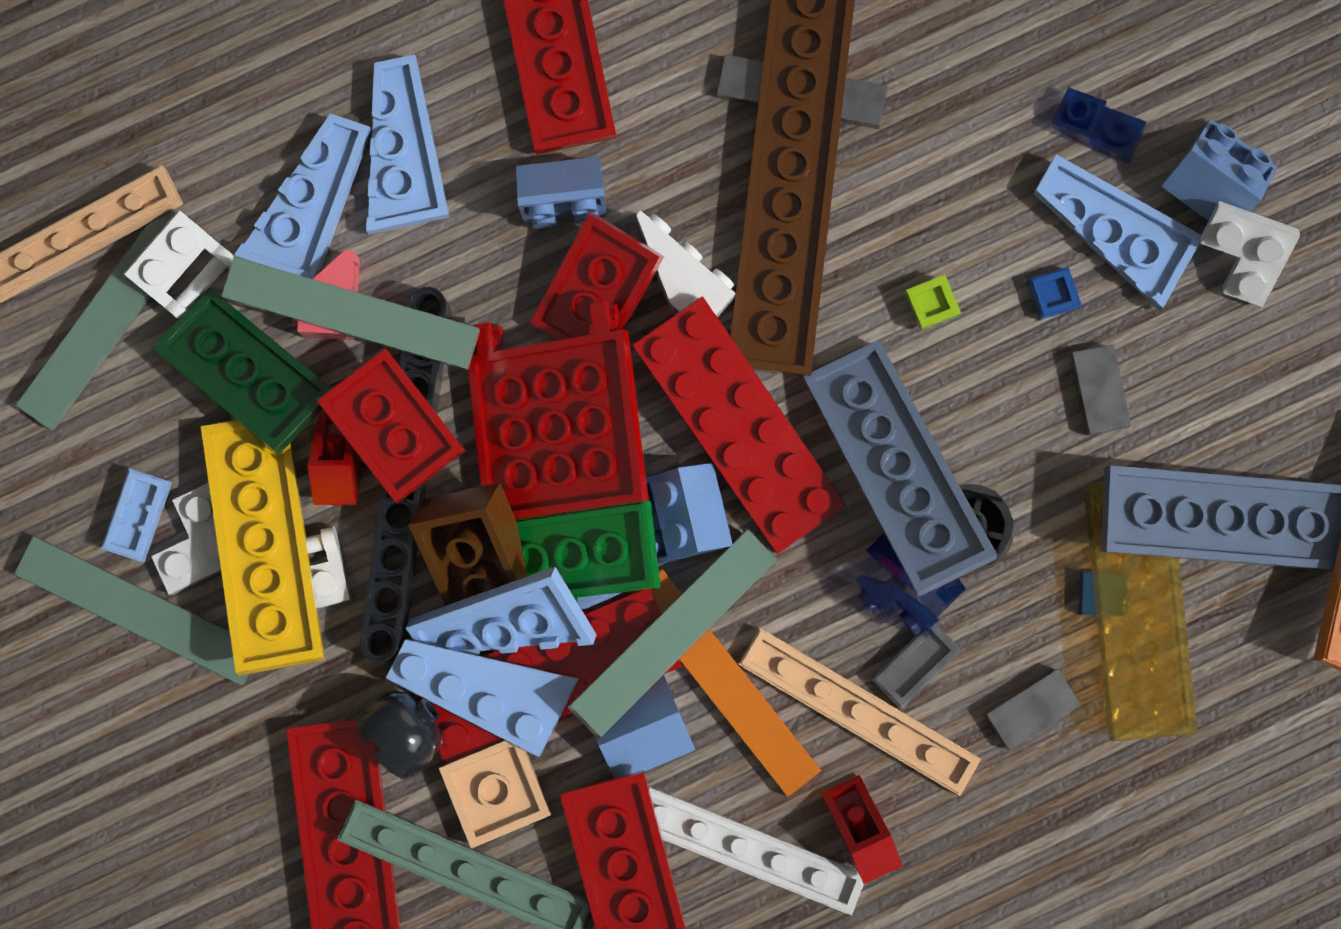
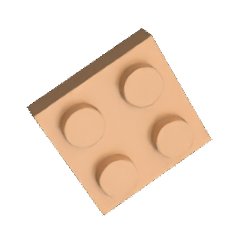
(495, 792)

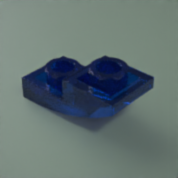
(1097, 126)
(887, 598)

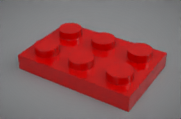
(597, 268)
(391, 425)

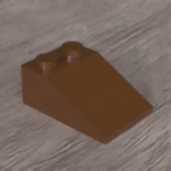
(469, 541)

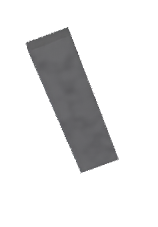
(861, 101)

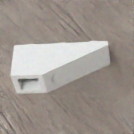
(681, 272)

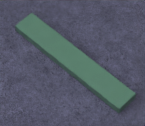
(350, 313)
(90, 338)
(129, 606)
(672, 634)
(462, 869)

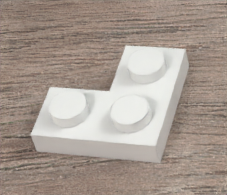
(1260, 250)
(197, 556)

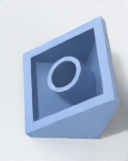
(647, 733)

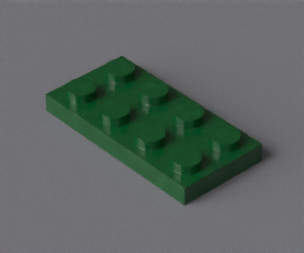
(242, 371)

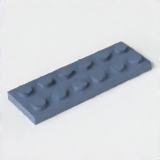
(899, 468)
(1220, 518)

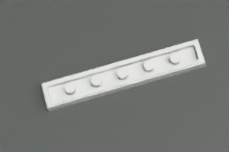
(757, 853)

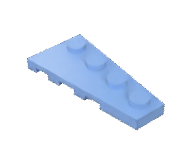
(404, 168)
(310, 202)
(1125, 232)
(508, 617)
(493, 694)

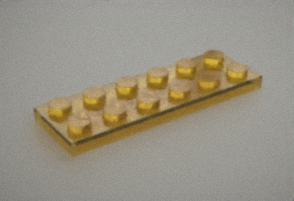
(1140, 638)

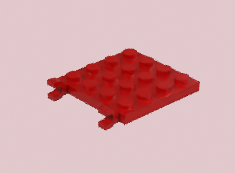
(559, 419)

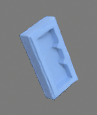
(136, 515)

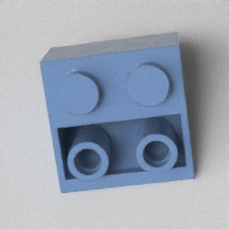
(1220, 169)
(560, 191)
(687, 513)

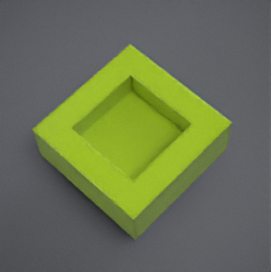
(932, 302)

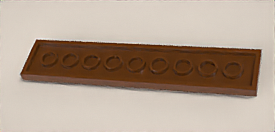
(791, 184)

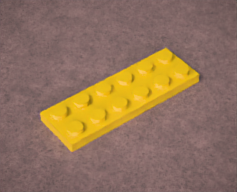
(261, 551)

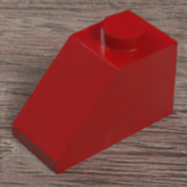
(333, 466)
(862, 829)

